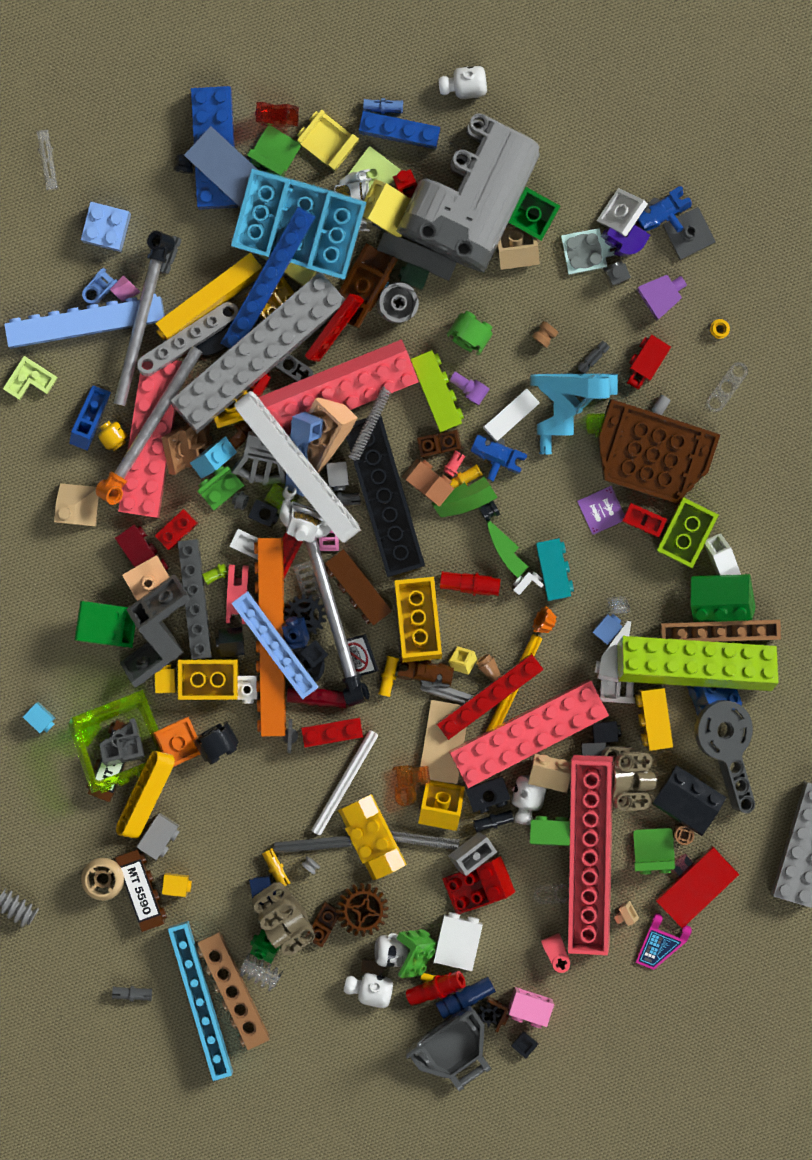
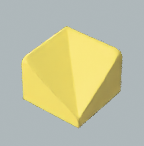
(463, 660)

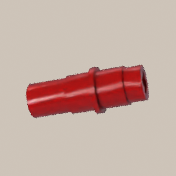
(470, 583)
(436, 988)

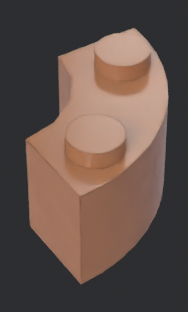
(428, 482)

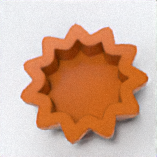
(544, 621)

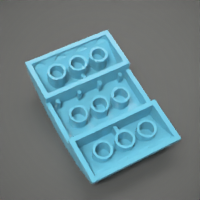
(272, 202)

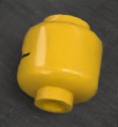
(112, 435)

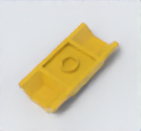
(372, 837)

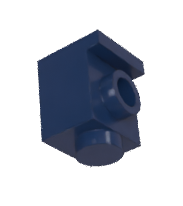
(295, 632)

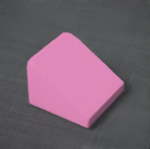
(124, 289)

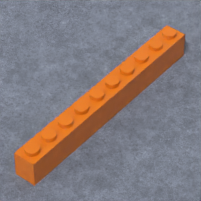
(271, 601)

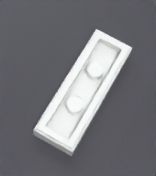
(511, 415)

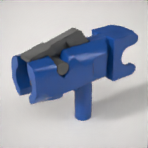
(664, 209)
(497, 453)

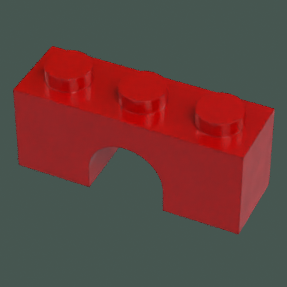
(332, 732)

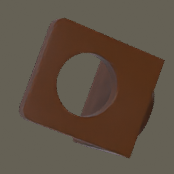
(504, 1017)

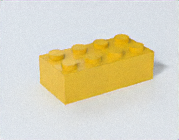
(418, 619)

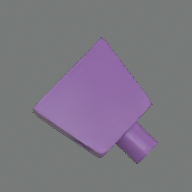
(661, 294)

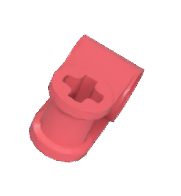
(555, 950)

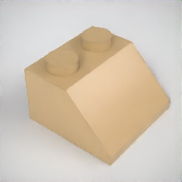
(517, 249)
(550, 773)

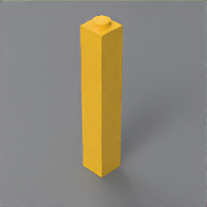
(210, 297)

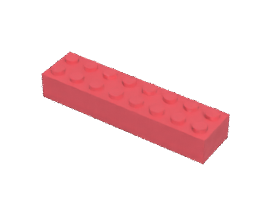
(347, 383)
(147, 476)
(528, 733)

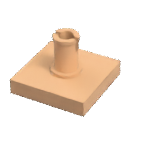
(146, 577)

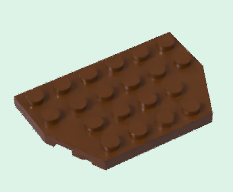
(653, 451)

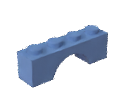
(304, 429)

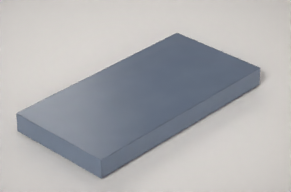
(221, 164)

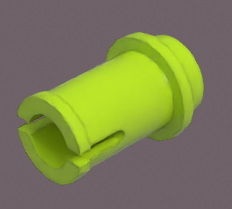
(215, 574)

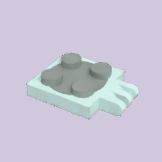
(585, 251)

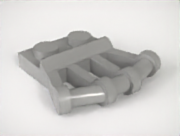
(257, 451)

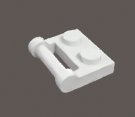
(611, 692)

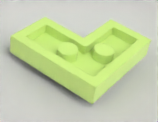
(26, 374)

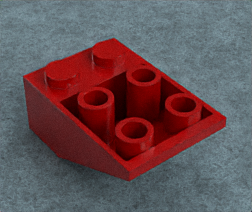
(479, 888)

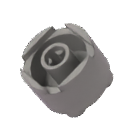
(407, 297)

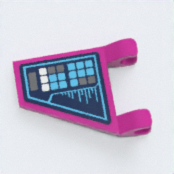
(660, 944)

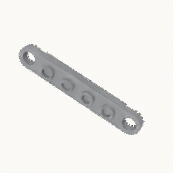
(188, 337)

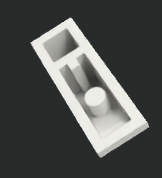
(607, 666)

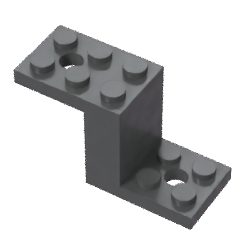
(161, 643)

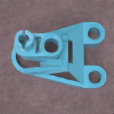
(561, 391)

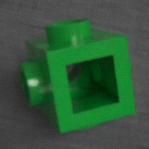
(262, 947)

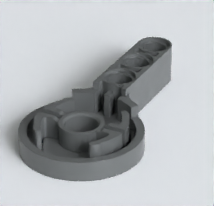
(729, 747)

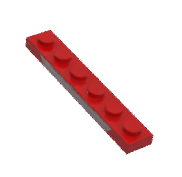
(490, 696)

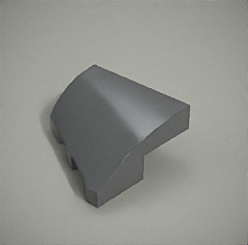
(123, 745)

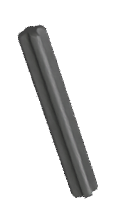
(312, 844)

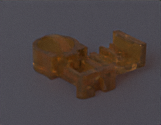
(407, 777)

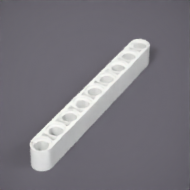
(297, 466)

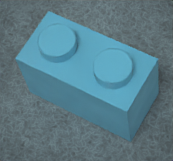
(213, 457)

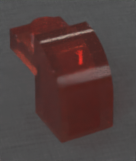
(277, 115)

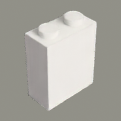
(458, 941)

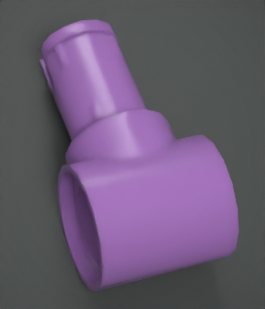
(473, 390)

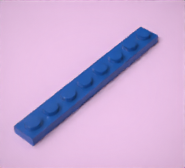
(269, 277)

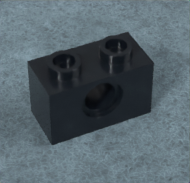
(476, 792)

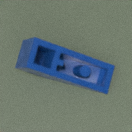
(89, 418)

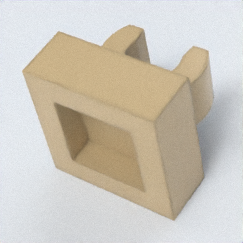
(627, 914)

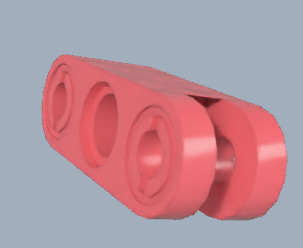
(235, 589)

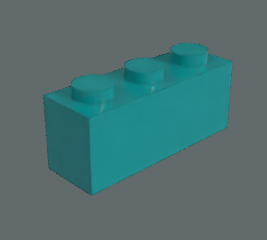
(554, 569)

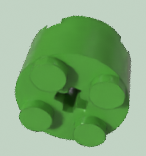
(470, 333)

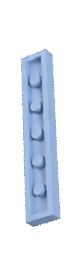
(275, 645)

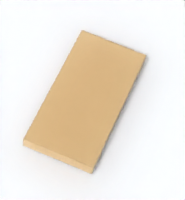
(437, 746)

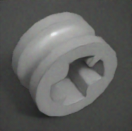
(310, 865)

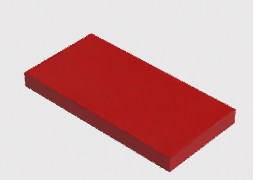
(697, 887)

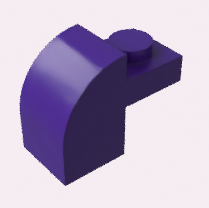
(626, 245)

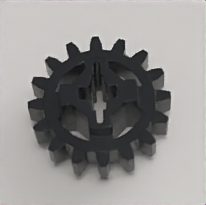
(313, 605)

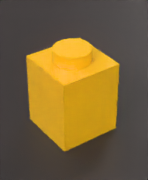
(165, 680)
(176, 885)

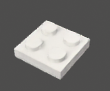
(622, 212)

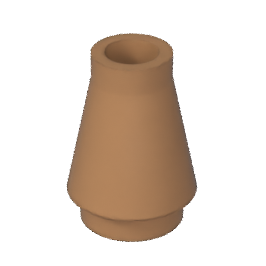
(488, 667)

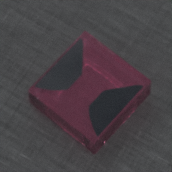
(682, 864)

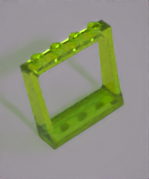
(102, 713)

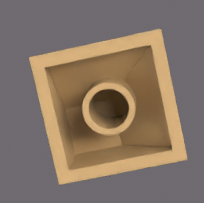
(76, 505)

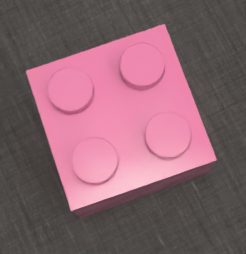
(530, 1007)

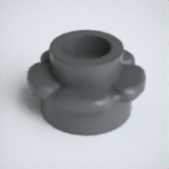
(240, 500)

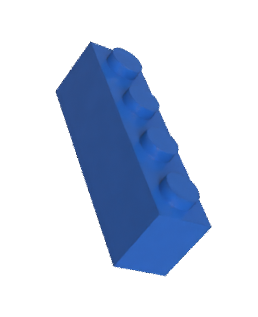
(399, 130)

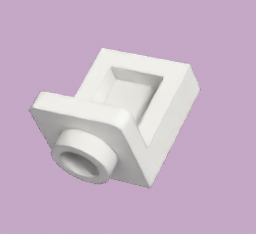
(522, 582)

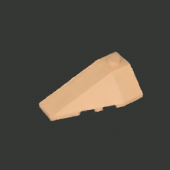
(336, 426)

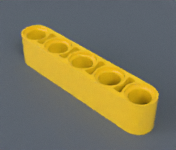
(145, 794)

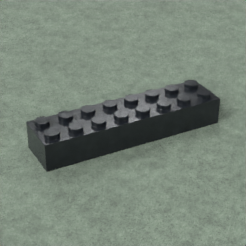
(386, 501)

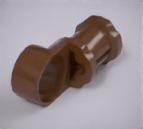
(239, 438)

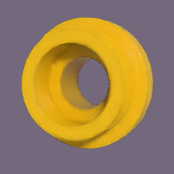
(726, 328)

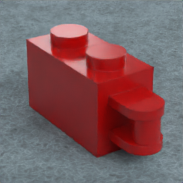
(648, 360)

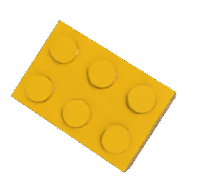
(208, 679)
(654, 718)

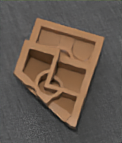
(184, 446)

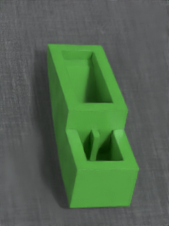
(466, 498)
(506, 548)

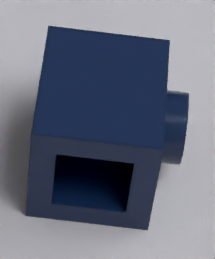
(259, 884)

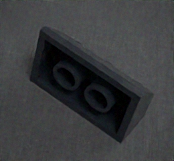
(689, 800)

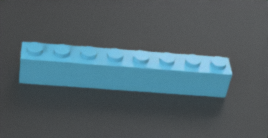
(200, 1000)

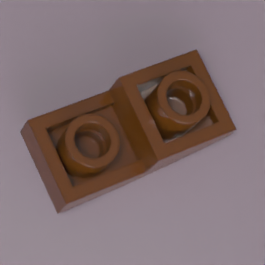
(439, 443)
(324, 923)

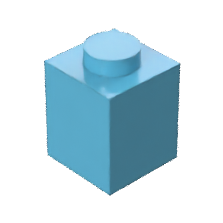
(39, 718)

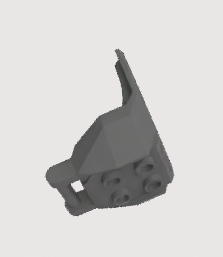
(452, 1048)

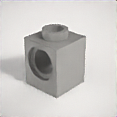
(337, 475)

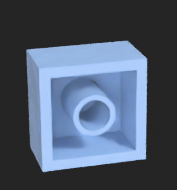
(105, 226)

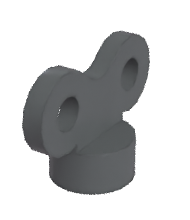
(291, 736)

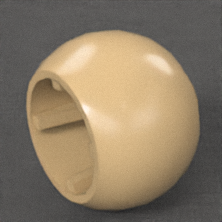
(113, 890)

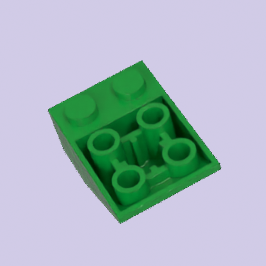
(104, 624)

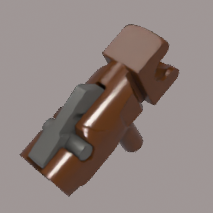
(428, 673)

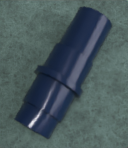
(465, 997)

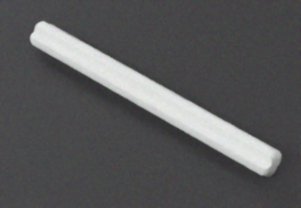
(344, 783)

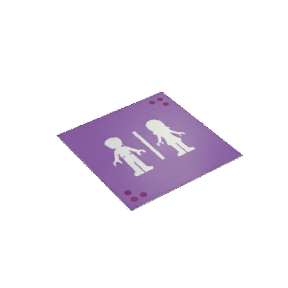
(601, 510)

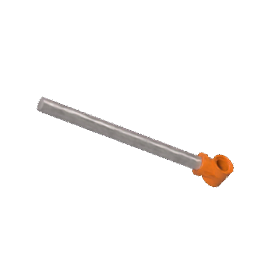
(111, 488)

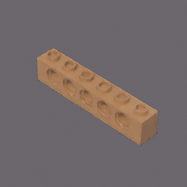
(722, 630)
(216, 943)

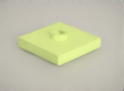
(379, 167)

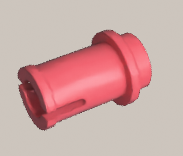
(454, 463)

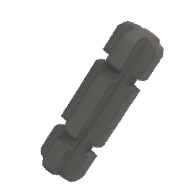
(165, 267)
(593, 357)

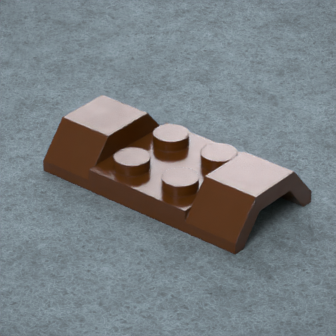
(367, 280)

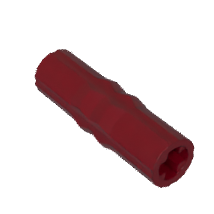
(319, 697)

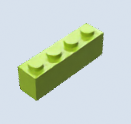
(436, 391)

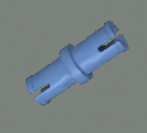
(383, 106)

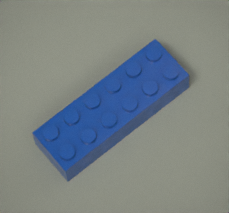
(212, 108)

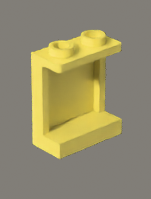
(327, 140)
(385, 206)

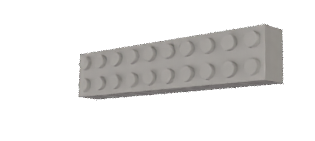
(258, 352)

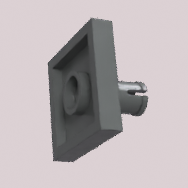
(693, 237)

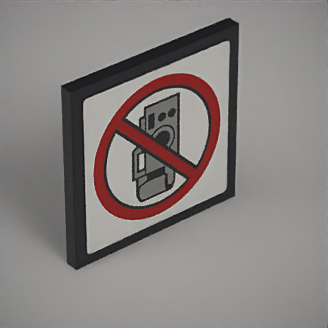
(362, 655)

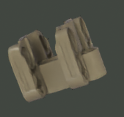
(631, 778)
(284, 925)

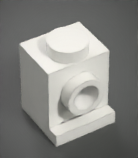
(251, 681)

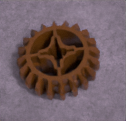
(358, 916)

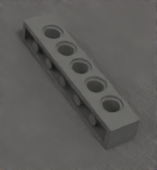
(195, 607)

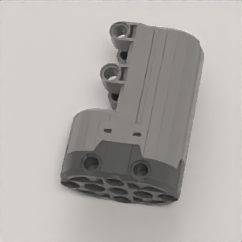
(472, 220)

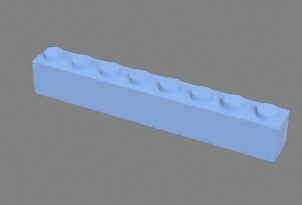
(78, 322)

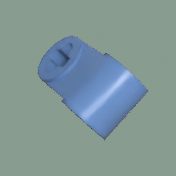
(99, 286)

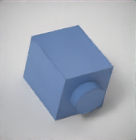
(607, 628)

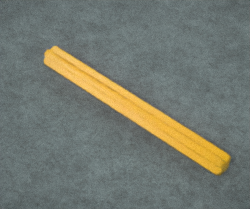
(505, 704)

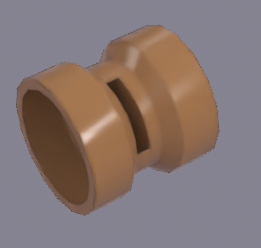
(545, 334)
(680, 834)

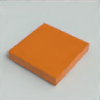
(177, 740)

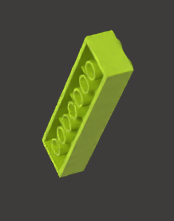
(697, 663)

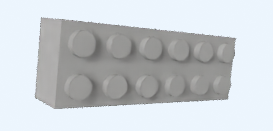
(794, 873)

